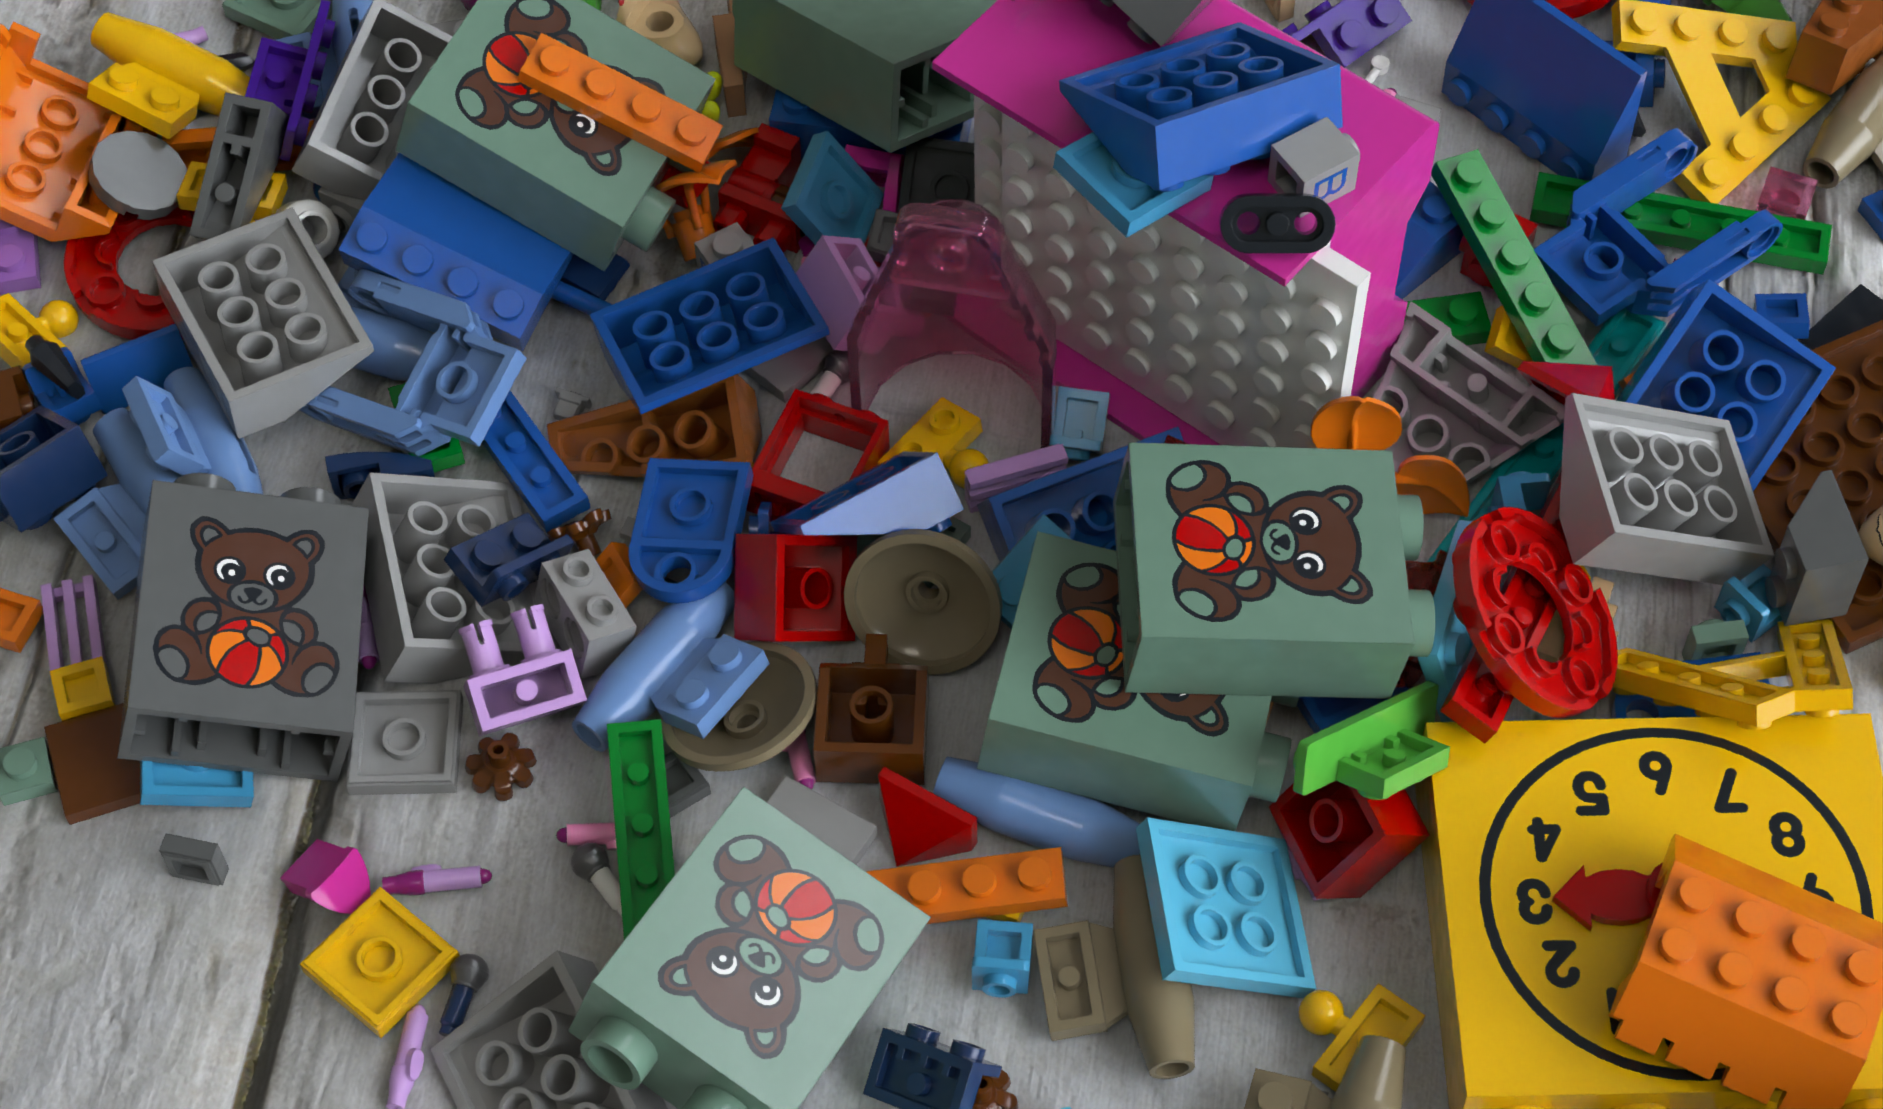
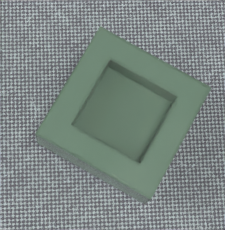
(1715, 639)
(26, 771)

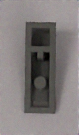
(239, 164)

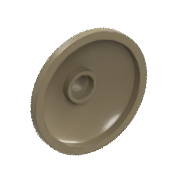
(924, 625)
(761, 720)

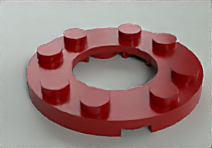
(98, 288)
(1590, 644)

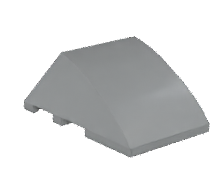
(1459, 401)

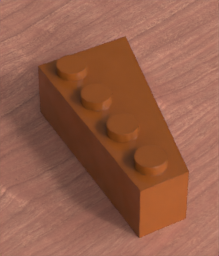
(1837, 43)

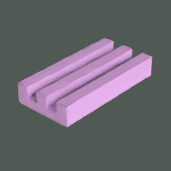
(1011, 472)
(68, 594)

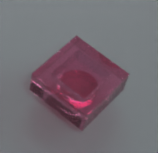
(1786, 193)

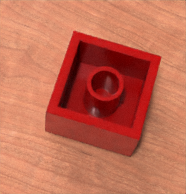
(1347, 839)

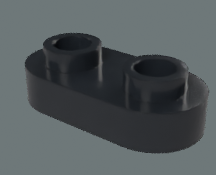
(1276, 223)

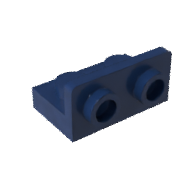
(504, 559)
(922, 1073)

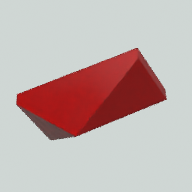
(1563, 379)
(922, 823)

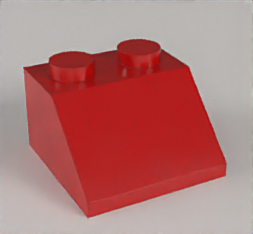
(792, 587)

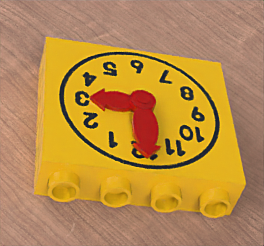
(1551, 873)

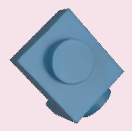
(1080, 422)
(1521, 491)
(1748, 601)
(1002, 957)

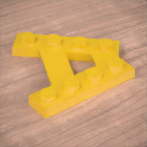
(1693, 44)
(1731, 687)

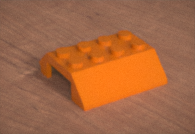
(49, 144)
(1754, 980)

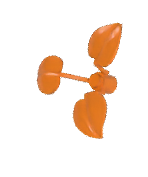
(697, 220)
(1376, 425)

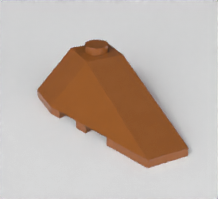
(704, 425)

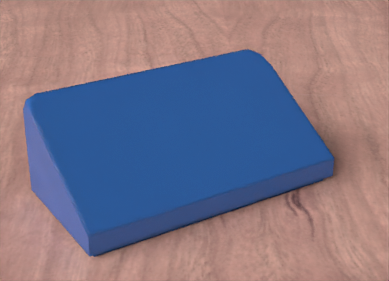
(147, 357)

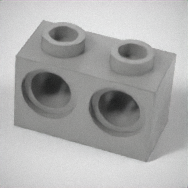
(584, 611)

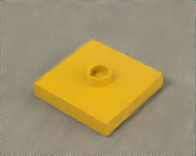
(380, 962)

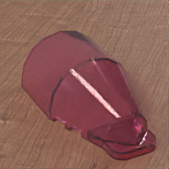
(953, 291)

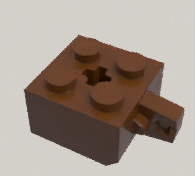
(871, 718)

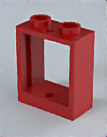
(826, 419)

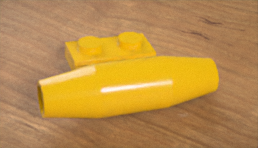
(159, 75)

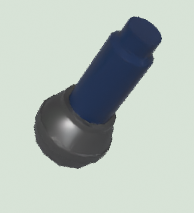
(467, 976)

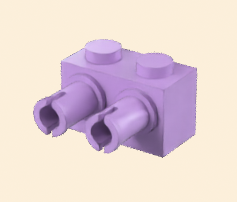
(837, 280)
(525, 692)

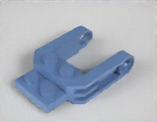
(453, 385)

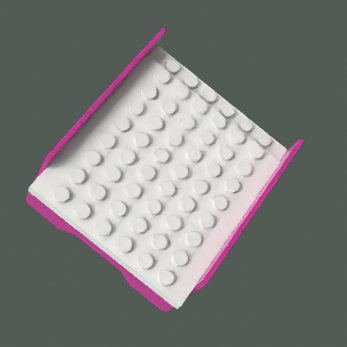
(1173, 313)

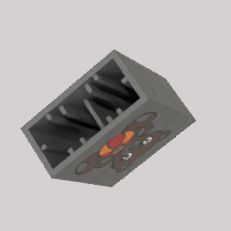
(245, 630)

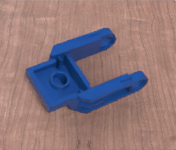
(1612, 266)

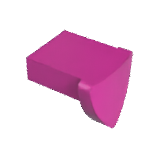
(883, 169)
(330, 877)

